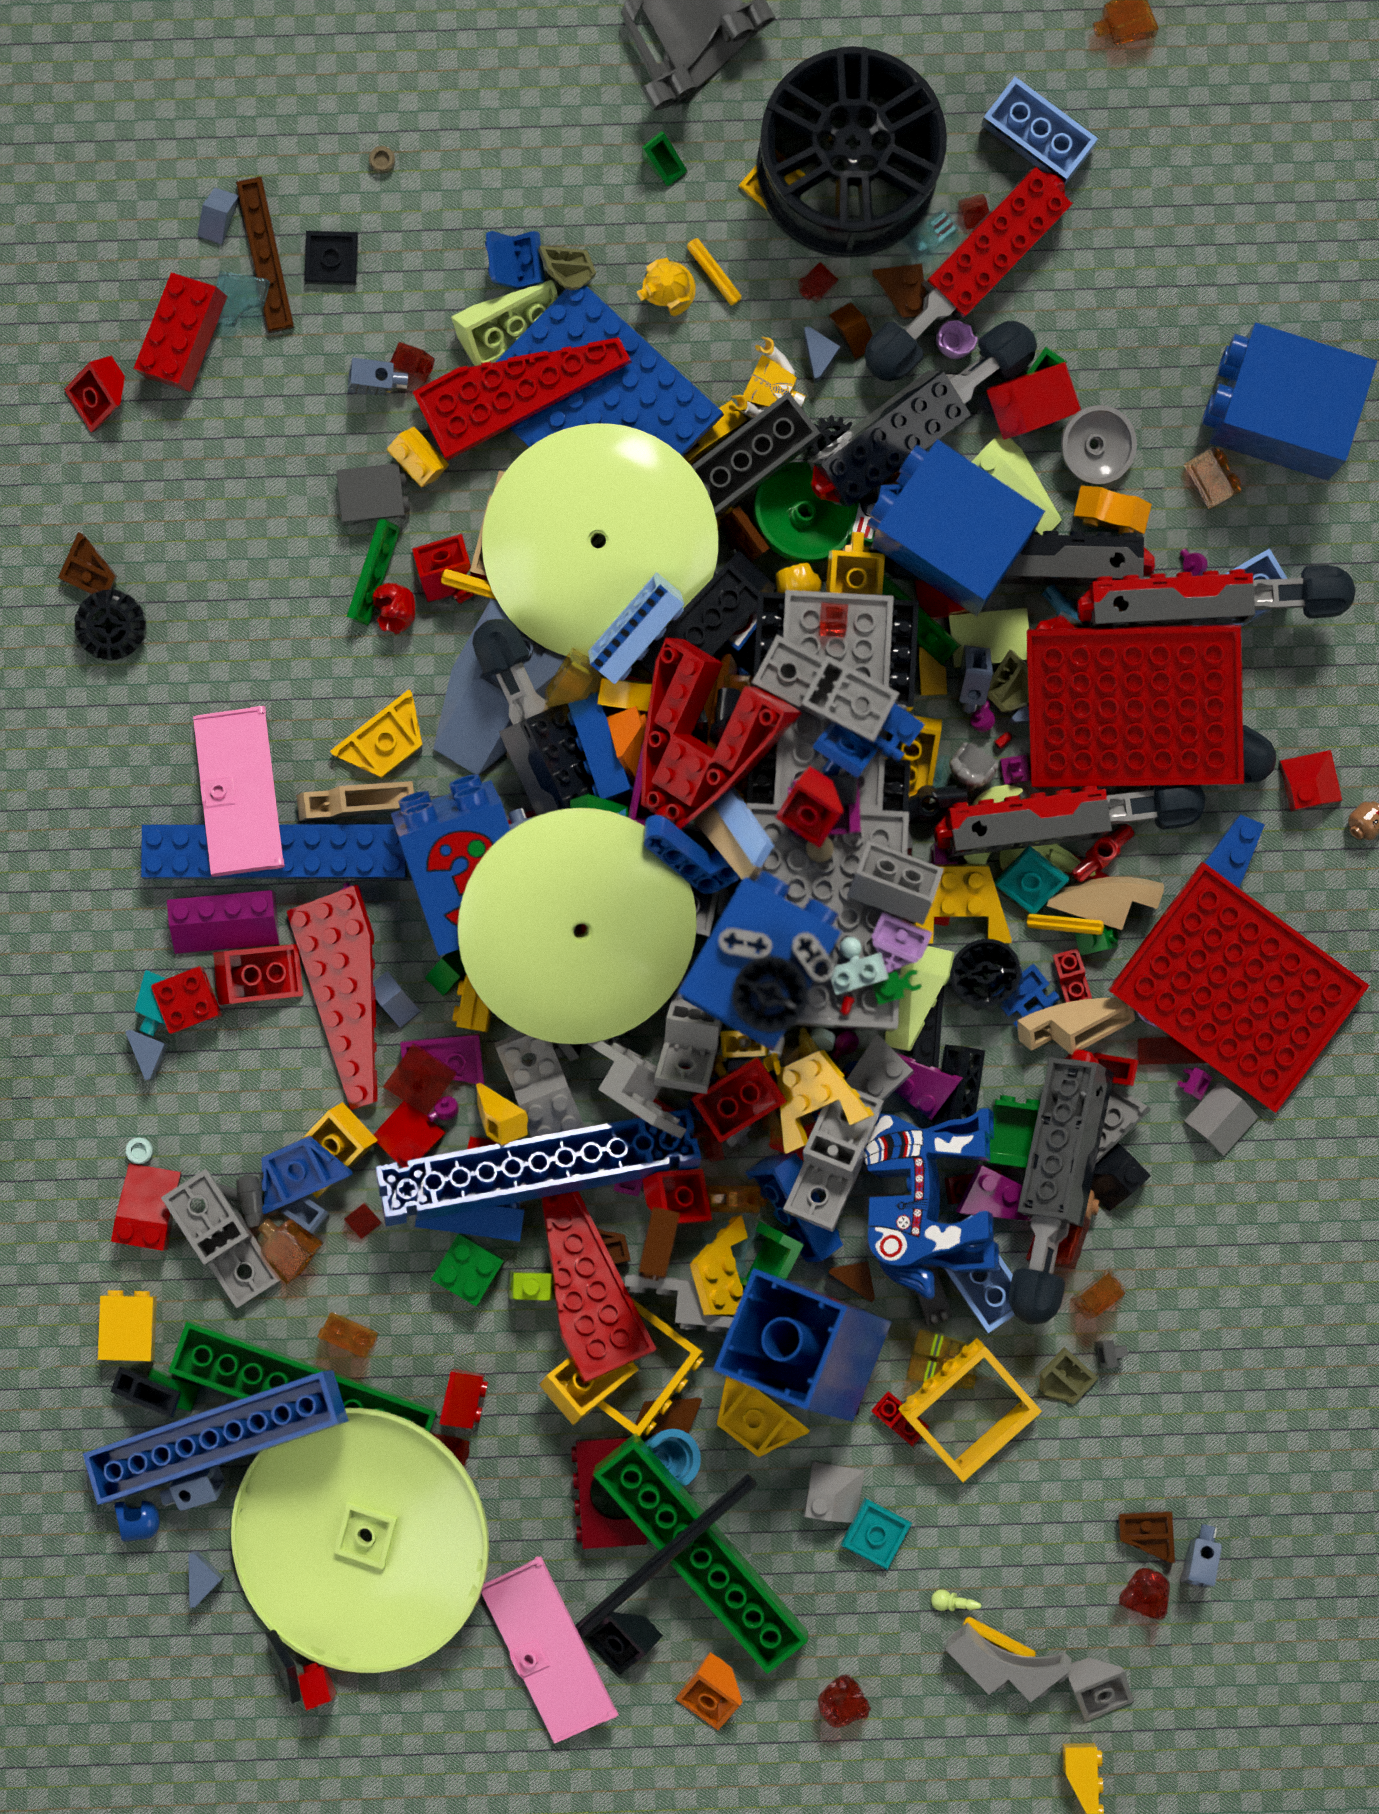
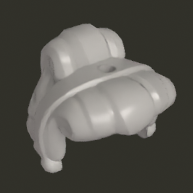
(972, 766)

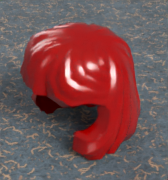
(396, 607)

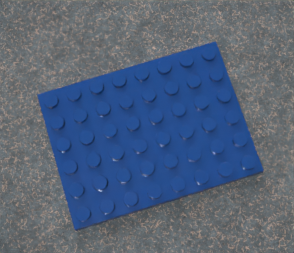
(641, 395)

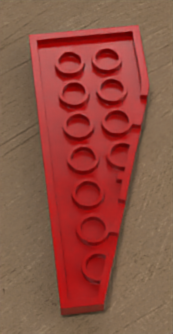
(491, 397)
(590, 1296)

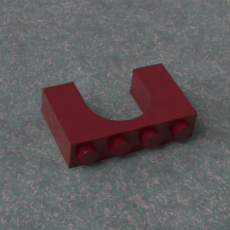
(597, 1528)

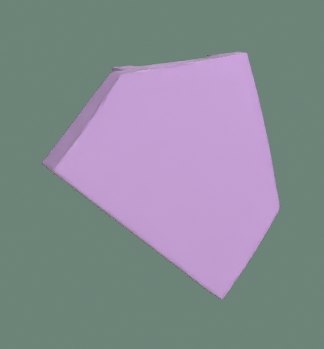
(899, 941)

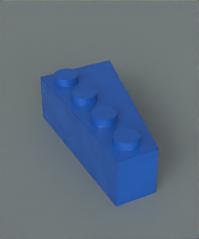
(597, 743)
(1235, 849)
(776, 1178)

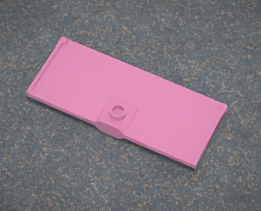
(238, 791)
(548, 1650)

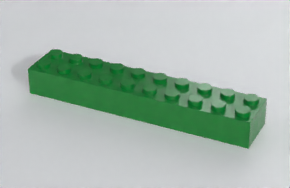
(249, 1369)
(710, 1562)

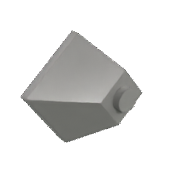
(833, 1492)
(1098, 1687)

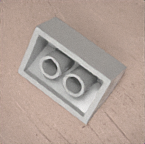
(895, 882)

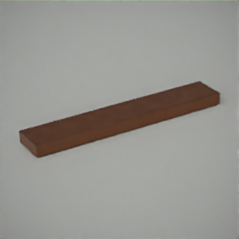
(265, 253)

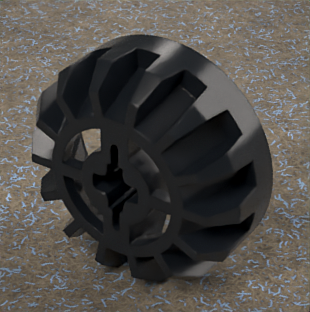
(134, 624)
(976, 961)
(746, 982)

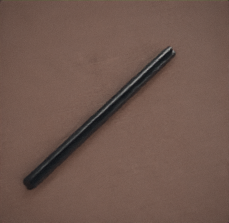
(665, 1555)

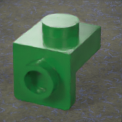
(1094, 943)

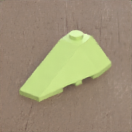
(496, 324)
(1010, 465)
(932, 974)

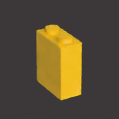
(127, 1326)

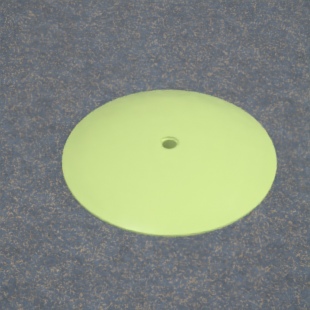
(585, 486)
(523, 917)

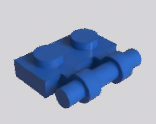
(903, 728)
(1032, 986)

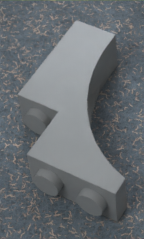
(996, 1667)

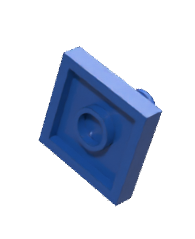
(843, 750)

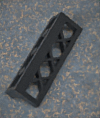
(957, 1063)

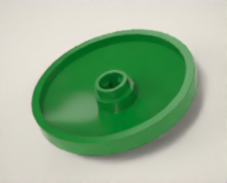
(796, 519)

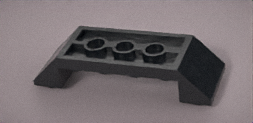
(716, 609)

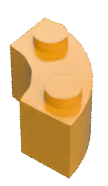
(1112, 510)

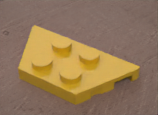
(384, 739)
(756, 1419)

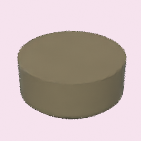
(382, 159)
(820, 855)

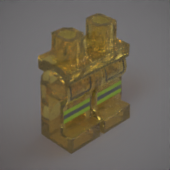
(944, 1349)

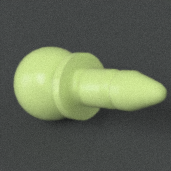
(944, 1600)

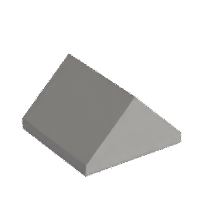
(1221, 1118)

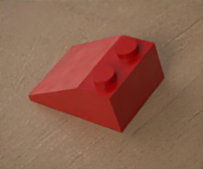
(1033, 400)
(258, 974)
(738, 1099)
(141, 1213)

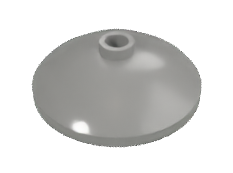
(1114, 444)

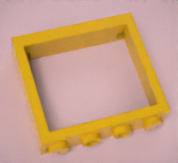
(676, 1384)
(996, 1436)

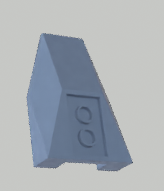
(477, 705)

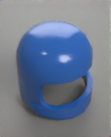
(134, 1529)

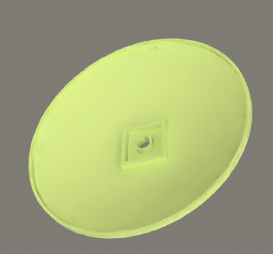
(328, 1588)

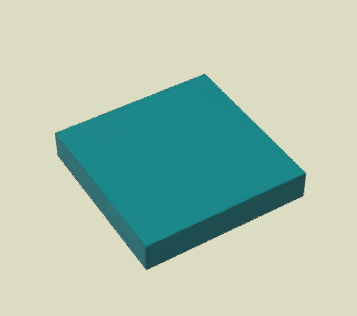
(1031, 880)
(876, 1533)

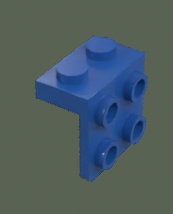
(515, 259)

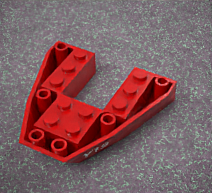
(679, 770)

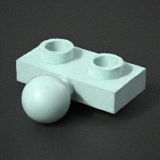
(857, 971)

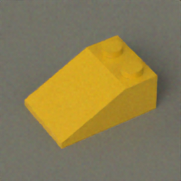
(923, 754)
(342, 1136)
(576, 1398)

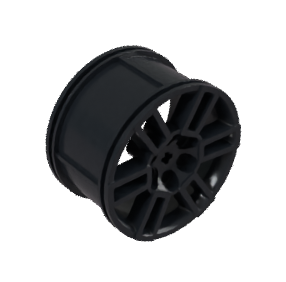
(867, 73)

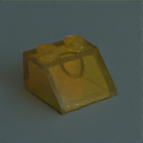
(573, 680)

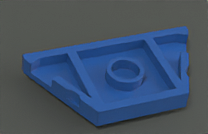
(298, 1172)

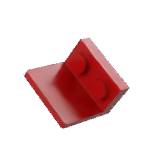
(186, 999)

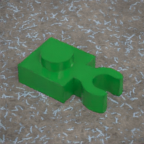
(893, 988)

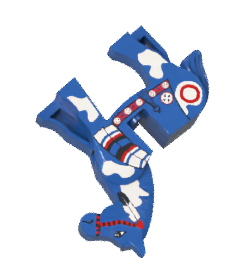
(905, 1227)

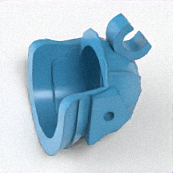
(677, 1453)

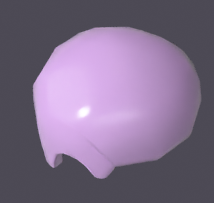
(955, 339)

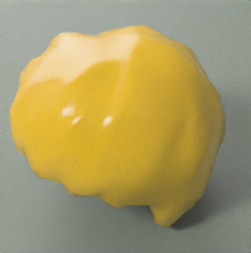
(798, 578)

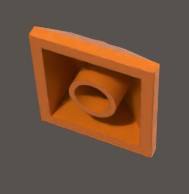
(628, 736)
(711, 1691)

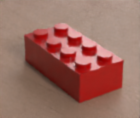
(180, 332)

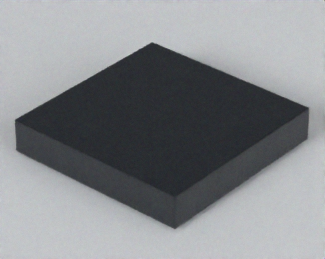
(331, 258)

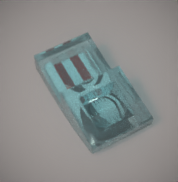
(930, 234)

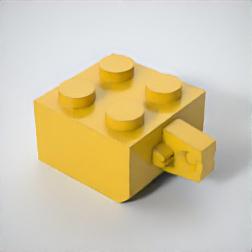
(855, 569)

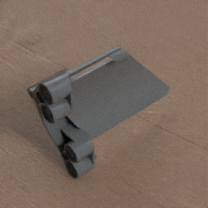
(696, 41)

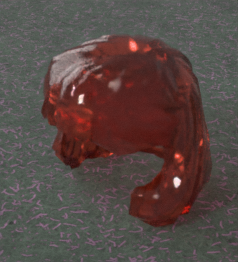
(1147, 1594)
(843, 1702)

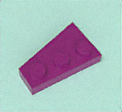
(457, 1052)
(927, 1087)
(992, 1193)

